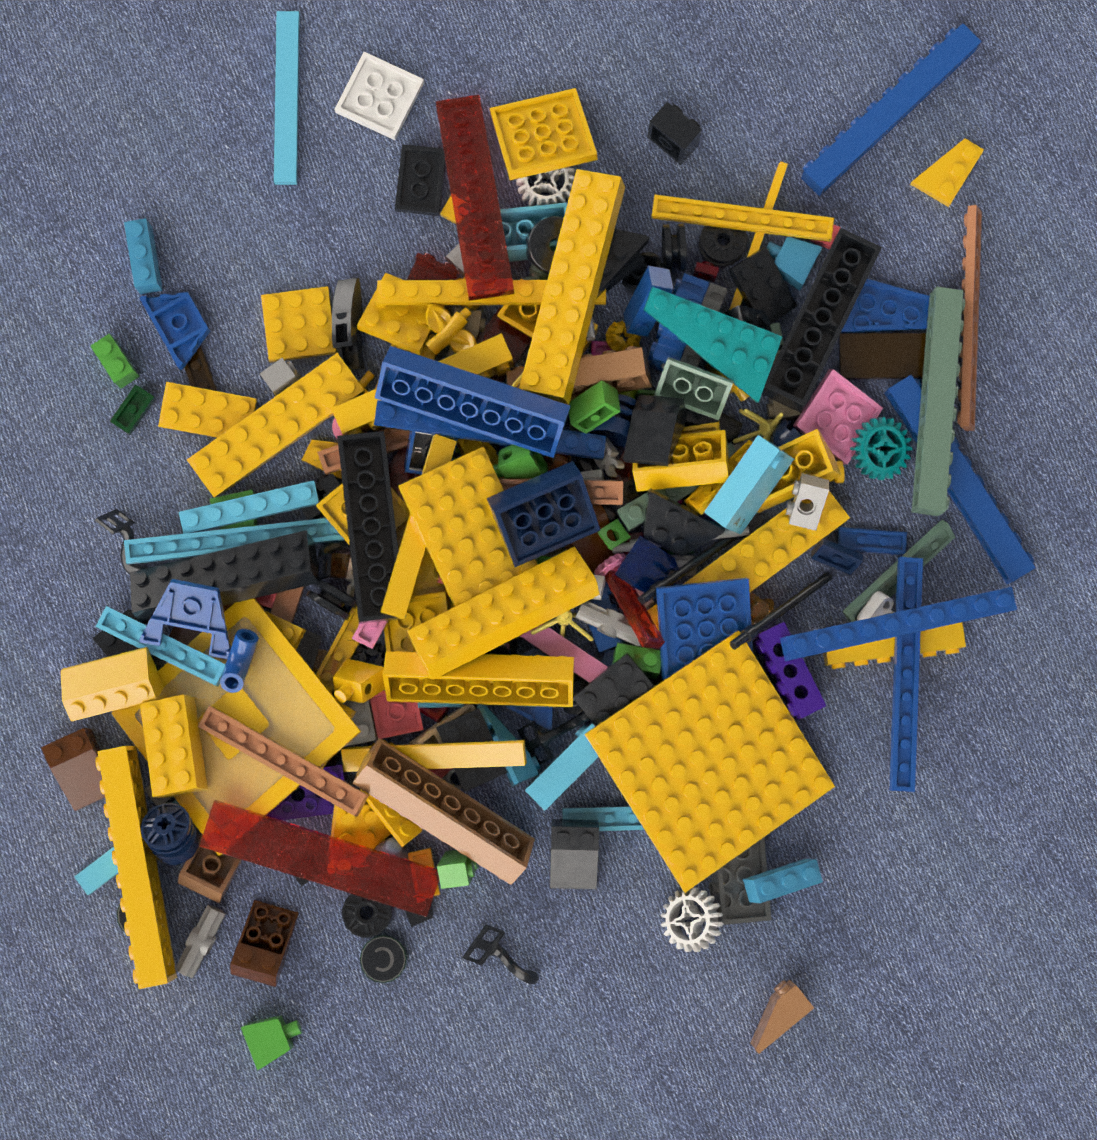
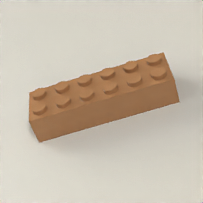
(622, 370)

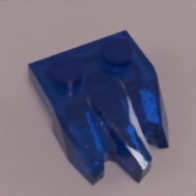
(646, 565)

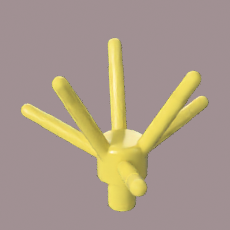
(766, 426)
(564, 620)

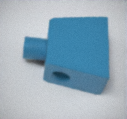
(794, 259)

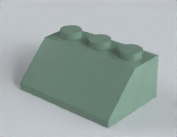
(701, 389)

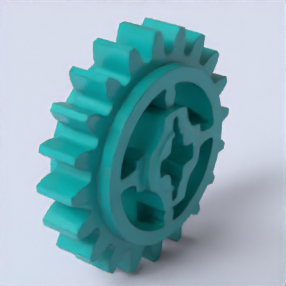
(898, 448)

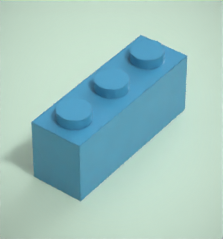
(143, 256)
(782, 880)

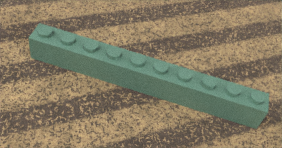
(937, 402)

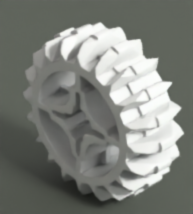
(555, 195)
(692, 928)

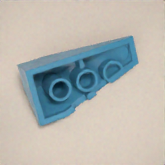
(499, 732)

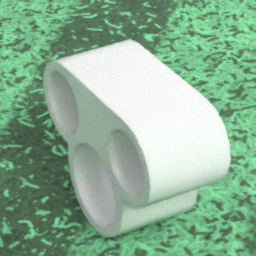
(877, 605)

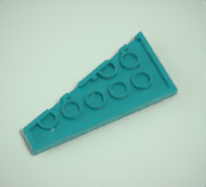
(728, 344)

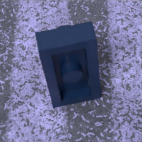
(836, 556)

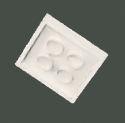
(379, 95)

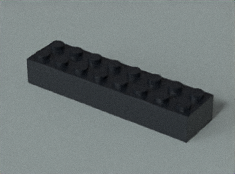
(821, 320)
(369, 520)
(238, 572)

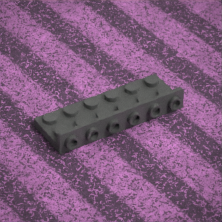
(730, 891)

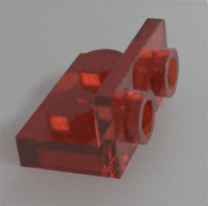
(429, 269)

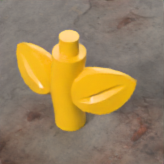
(448, 329)

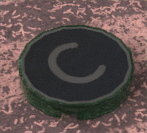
(383, 959)

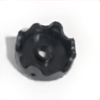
(538, 242)

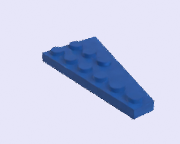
(887, 309)

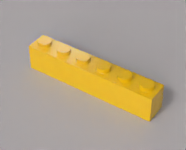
(944, 638)

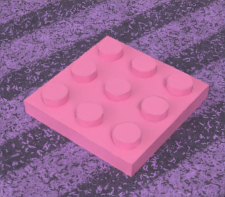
(837, 411)

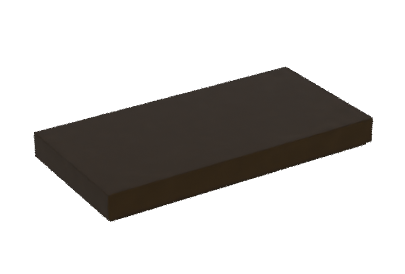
(881, 355)

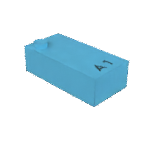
(519, 222)
(749, 485)
(563, 770)

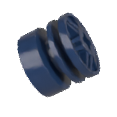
(617, 427)
(170, 833)

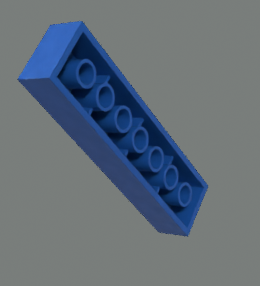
(471, 401)

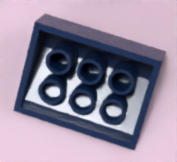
(544, 513)

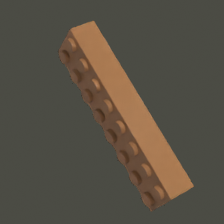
(444, 811)

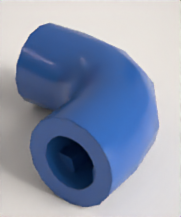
(239, 660)

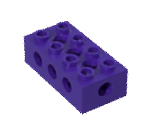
(800, 676)
(312, 803)

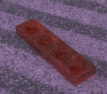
(635, 612)

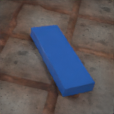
(872, 540)

